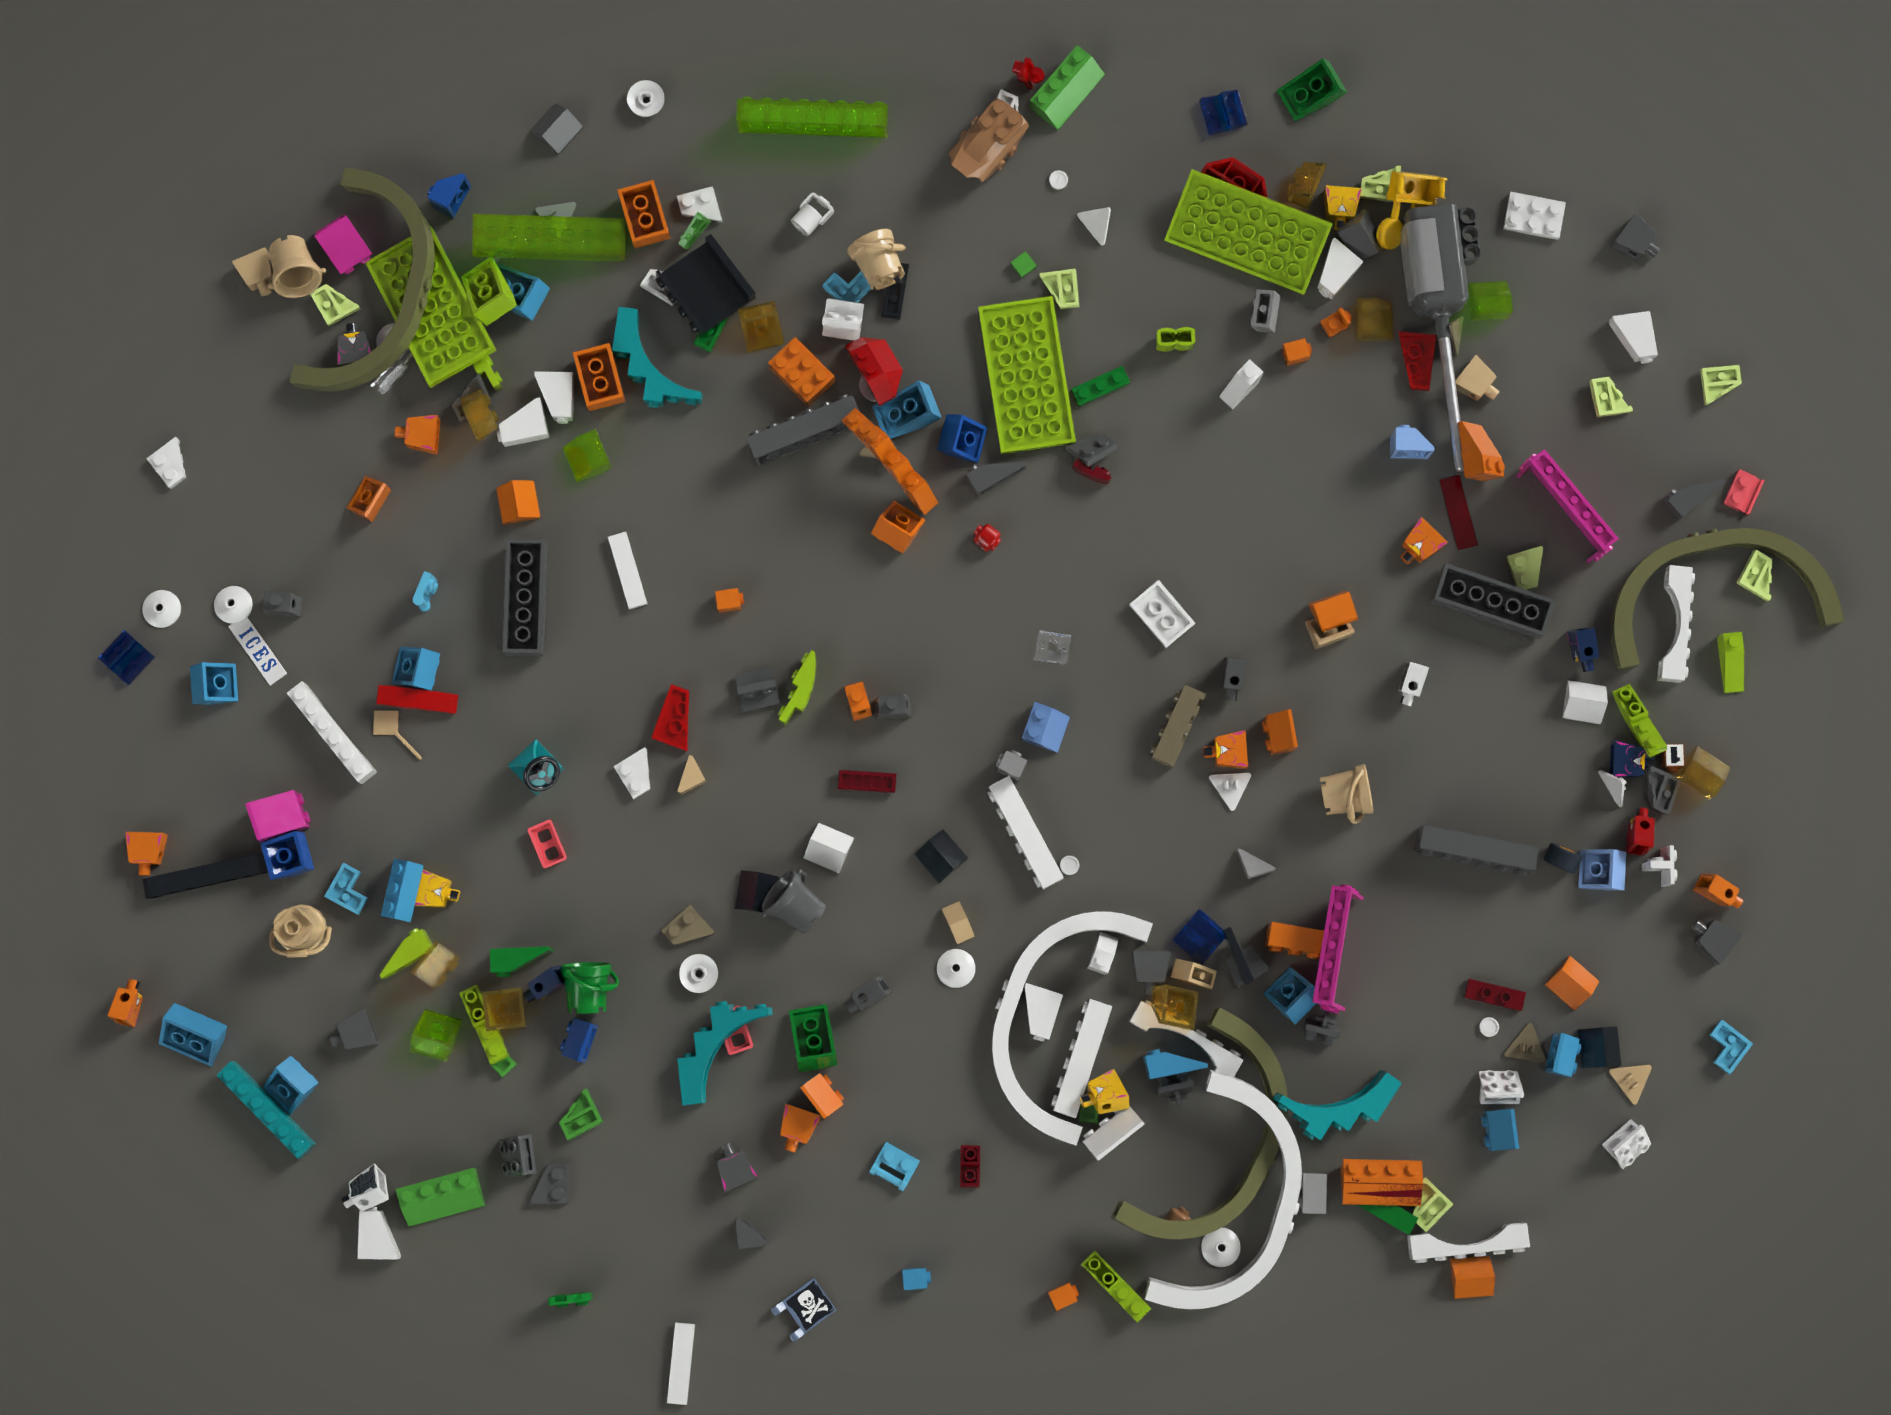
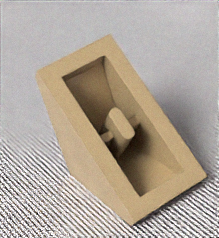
(691, 777)
(958, 922)

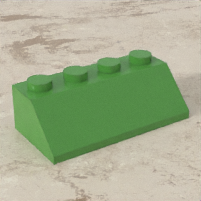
(1066, 88)
(440, 1197)

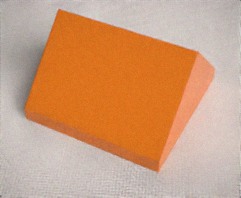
(369, 498)
(518, 501)
(1333, 610)
(1572, 983)
(1472, 1277)

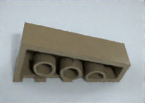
(1178, 726)

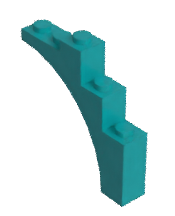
(640, 369)
(695, 1069)
(1366, 1103)

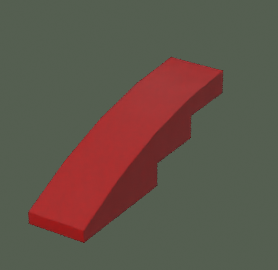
(417, 699)

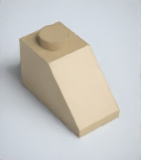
(1193, 973)

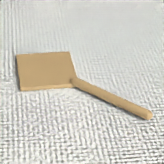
(387, 724)

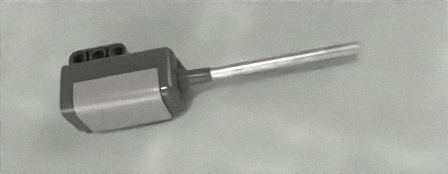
(1437, 282)

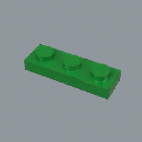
(1100, 386)

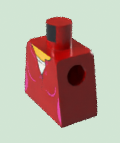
(1640, 833)

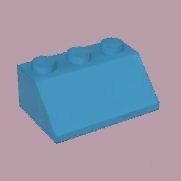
(402, 890)
(192, 1034)

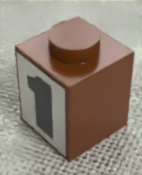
(1673, 758)

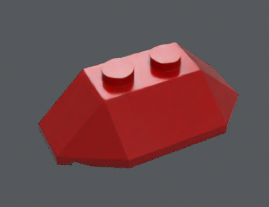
(1238, 174)
(877, 367)

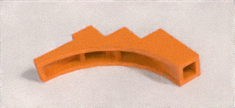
(892, 459)

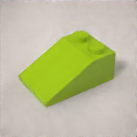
(488, 291)

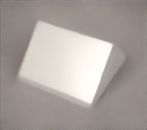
(1585, 702)
(828, 847)

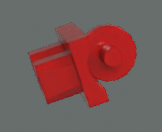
(1028, 73)

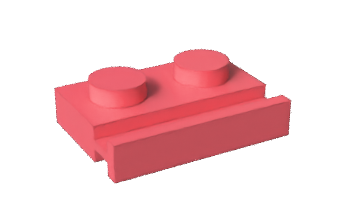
(1743, 492)

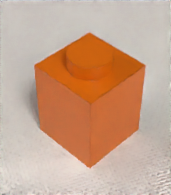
(1296, 351)
(729, 600)
(1063, 1295)

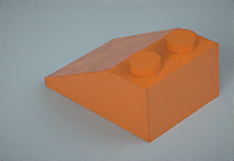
(1479, 454)

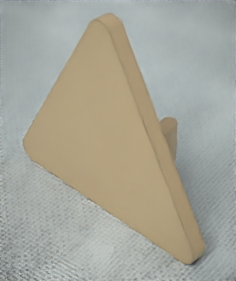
(1631, 1080)

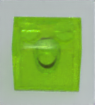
(1490, 300)
(587, 456)
(435, 1035)

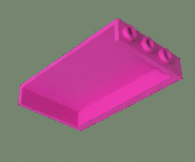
(1571, 502)
(1333, 946)

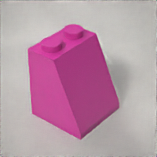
(343, 244)
(278, 815)

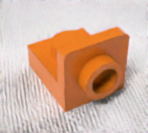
(1336, 322)

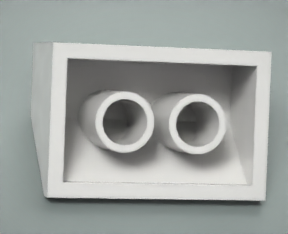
(1112, 1132)

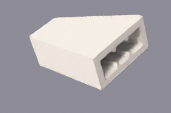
(1337, 269)
(1636, 335)
(1241, 384)
(558, 394)
(525, 425)
(1103, 953)
(1041, 1010)
(375, 1236)

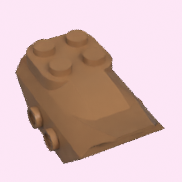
(988, 141)

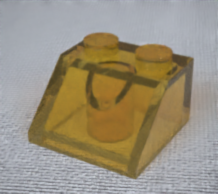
(1306, 183)
(1373, 319)
(761, 326)
(479, 414)
(1704, 773)
(436, 964)
(1175, 1006)
(504, 1009)

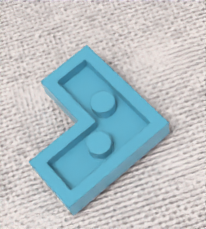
(847, 292)
(342, 892)
(1734, 1046)

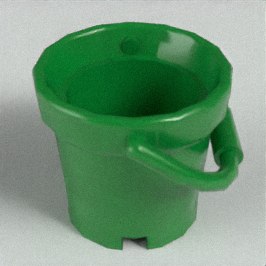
(587, 985)

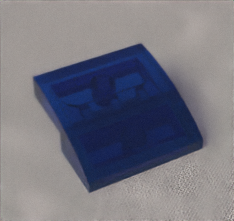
(1223, 112)
(126, 657)
(1200, 936)

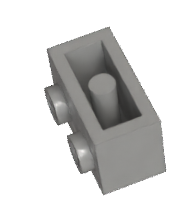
(1265, 311)
(1011, 764)
(1313, 1193)

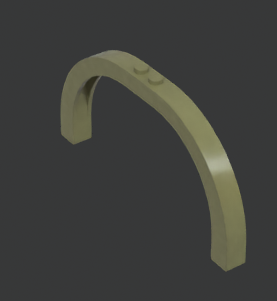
(413, 302)
(1801, 561)
(1257, 1169)

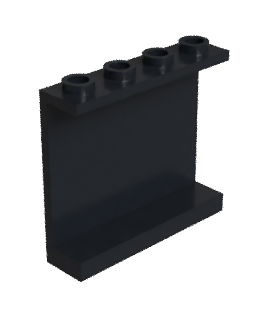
(705, 286)

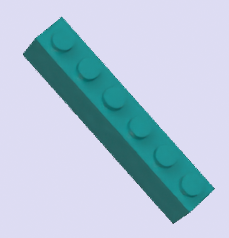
(266, 1109)

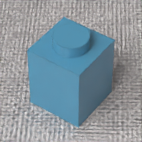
(916, 1278)

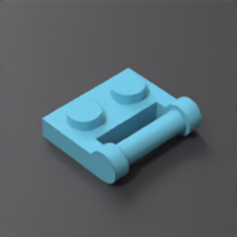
(426, 587)
(897, 1160)

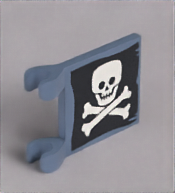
(807, 1306)

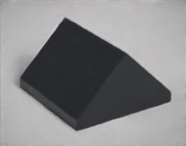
(941, 856)
(753, 889)
(1599, 1047)

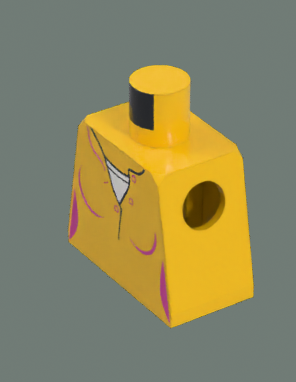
(1341, 204)
(435, 891)
(1106, 1094)

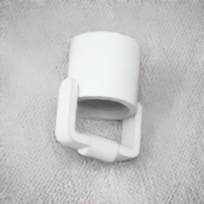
(807, 218)

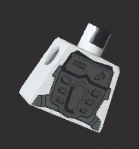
(1415, 673)
(367, 1189)

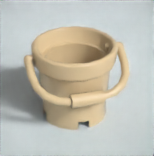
(877, 258)
(293, 268)
(1348, 793)
(300, 931)

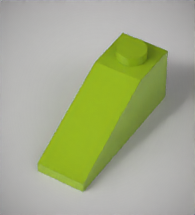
(1731, 661)
(408, 952)

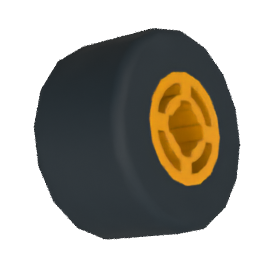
(1562, 858)

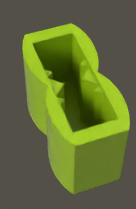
(1170, 339)

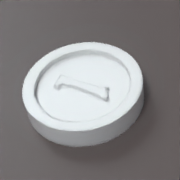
(1058, 180)
(1069, 865)
(1489, 1027)

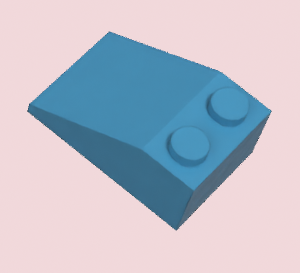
(527, 291)
(908, 411)
(1167, 1064)

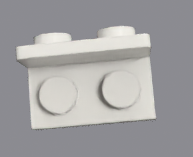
(842, 319)
(1665, 864)
(1500, 1087)
(1627, 1143)

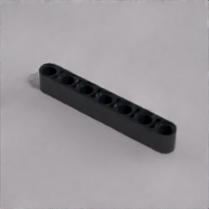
(204, 875)

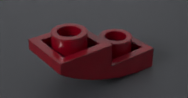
(1099, 474)
(970, 1166)

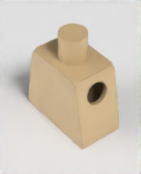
(256, 270)
(1477, 380)

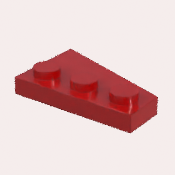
(1418, 358)
(673, 719)

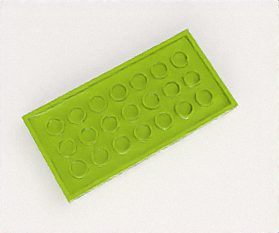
(1248, 231)
(448, 331)
(1026, 375)

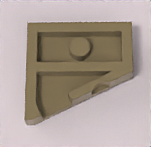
(687, 927)

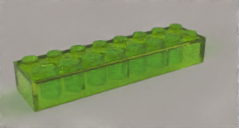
(812, 117)
(548, 237)

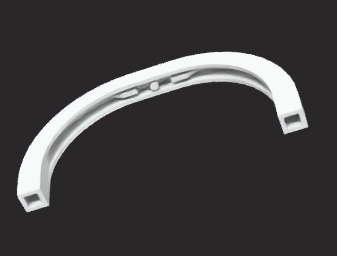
(1091, 921)
(1287, 1206)

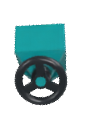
(536, 767)

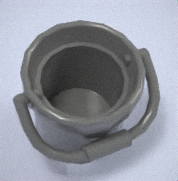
(793, 902)

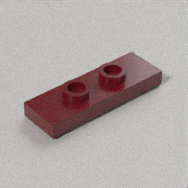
(867, 781)
(1495, 994)

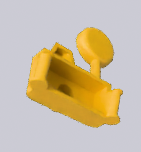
(1411, 188)

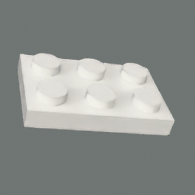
(1534, 215)
(1162, 614)

